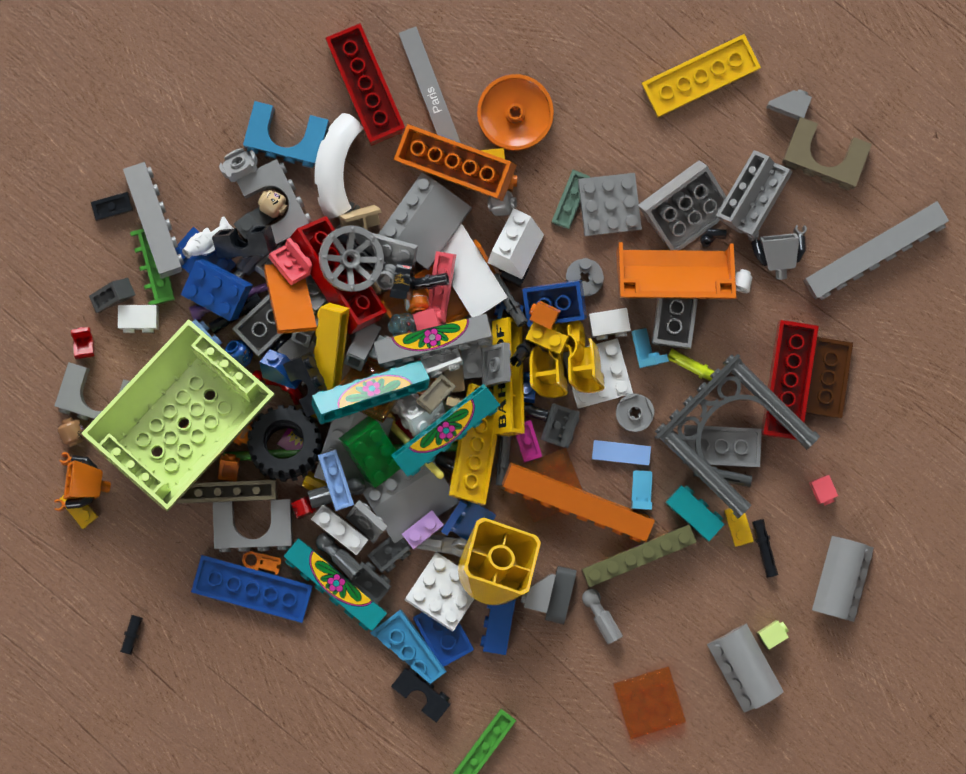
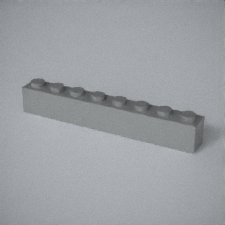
(876, 250)

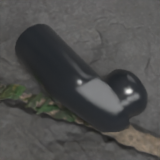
(711, 234)

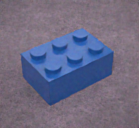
(216, 289)
(563, 296)

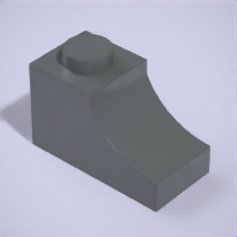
(252, 219)
(112, 294)

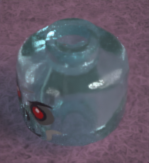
(401, 324)

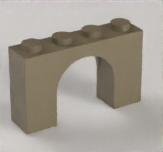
(799, 156)

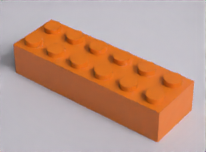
(455, 162)

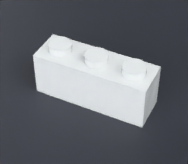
(340, 529)

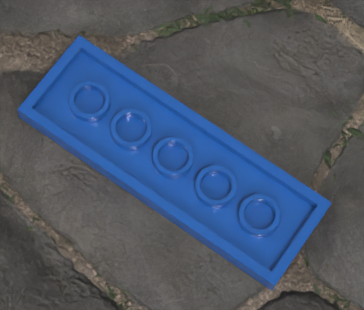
(252, 588)

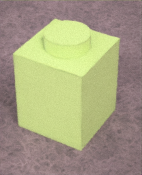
(773, 634)

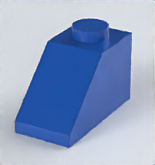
(273, 369)

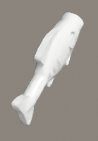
(202, 242)

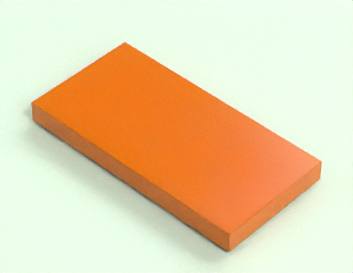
(289, 303)

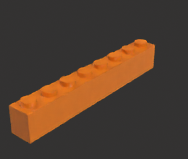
(577, 501)

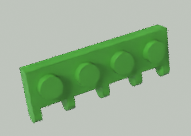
(162, 287)

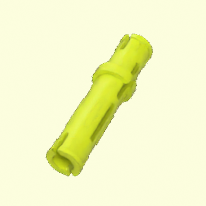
(690, 364)

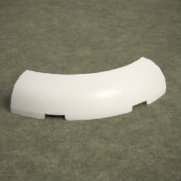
(330, 165)

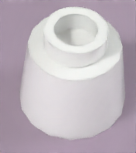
(743, 281)

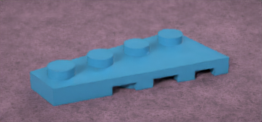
(410, 647)

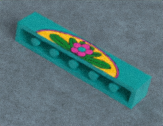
(370, 392)
(446, 430)
(335, 584)

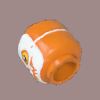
(418, 303)

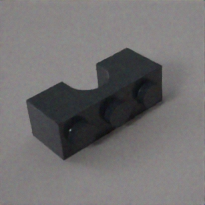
(230, 245)
(305, 369)
(436, 703)

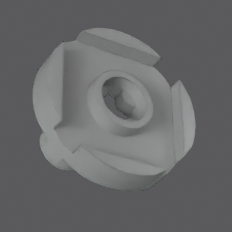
(238, 164)
(586, 266)
(624, 409)

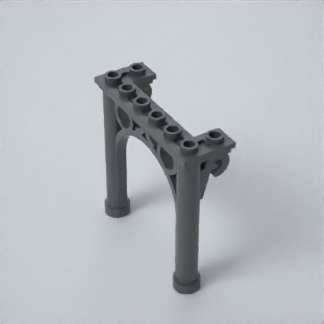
(697, 461)

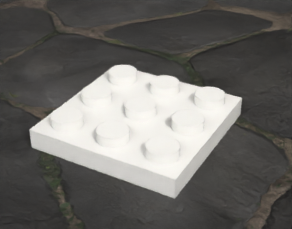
(615, 376)
(440, 593)

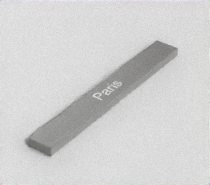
(428, 84)

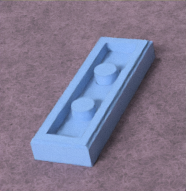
(621, 452)
(335, 480)

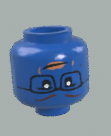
(240, 352)

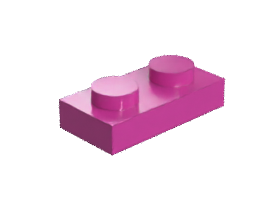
(528, 443)

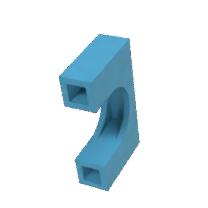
(259, 140)

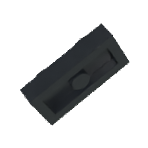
(111, 206)

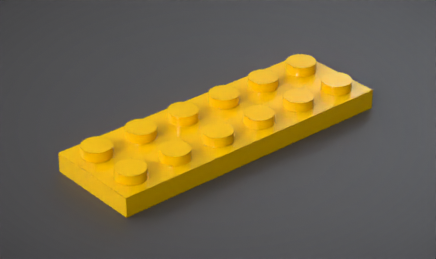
(701, 75)
(474, 460)

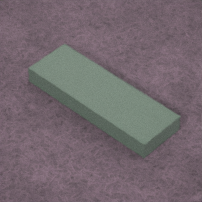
(569, 201)

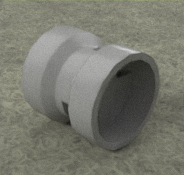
(386, 277)

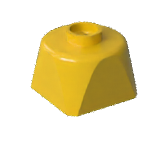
(497, 562)

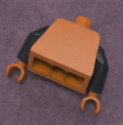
(82, 482)

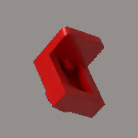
(82, 342)

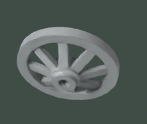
(354, 256)

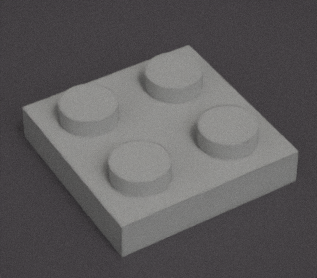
(496, 364)
(366, 521)

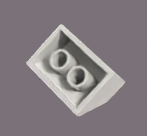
(516, 244)

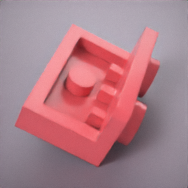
(291, 262)

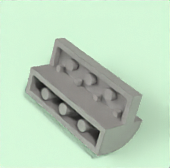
(753, 194)
(843, 578)
(745, 668)

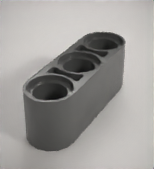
(561, 595)

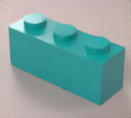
(695, 512)

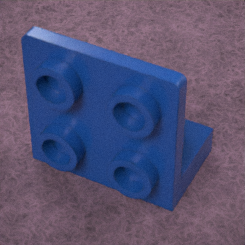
(465, 517)

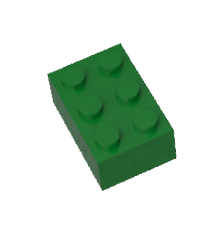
(370, 451)

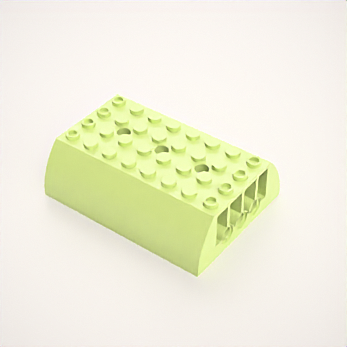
(163, 394)

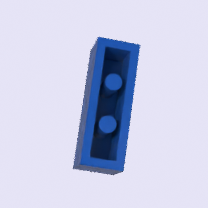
(498, 628)

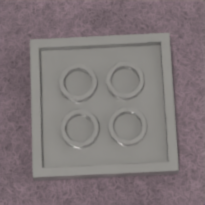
(609, 204)

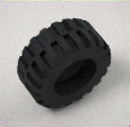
(281, 419)

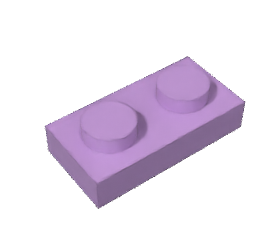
(422, 529)

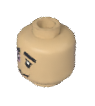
(272, 203)

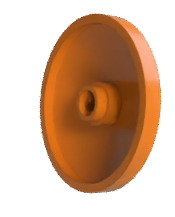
(515, 112)

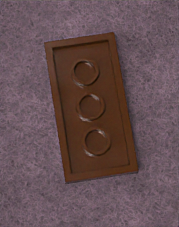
(829, 377)

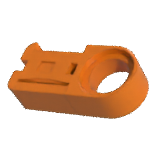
(264, 561)

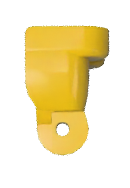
(583, 365)

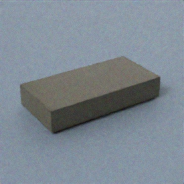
(435, 394)

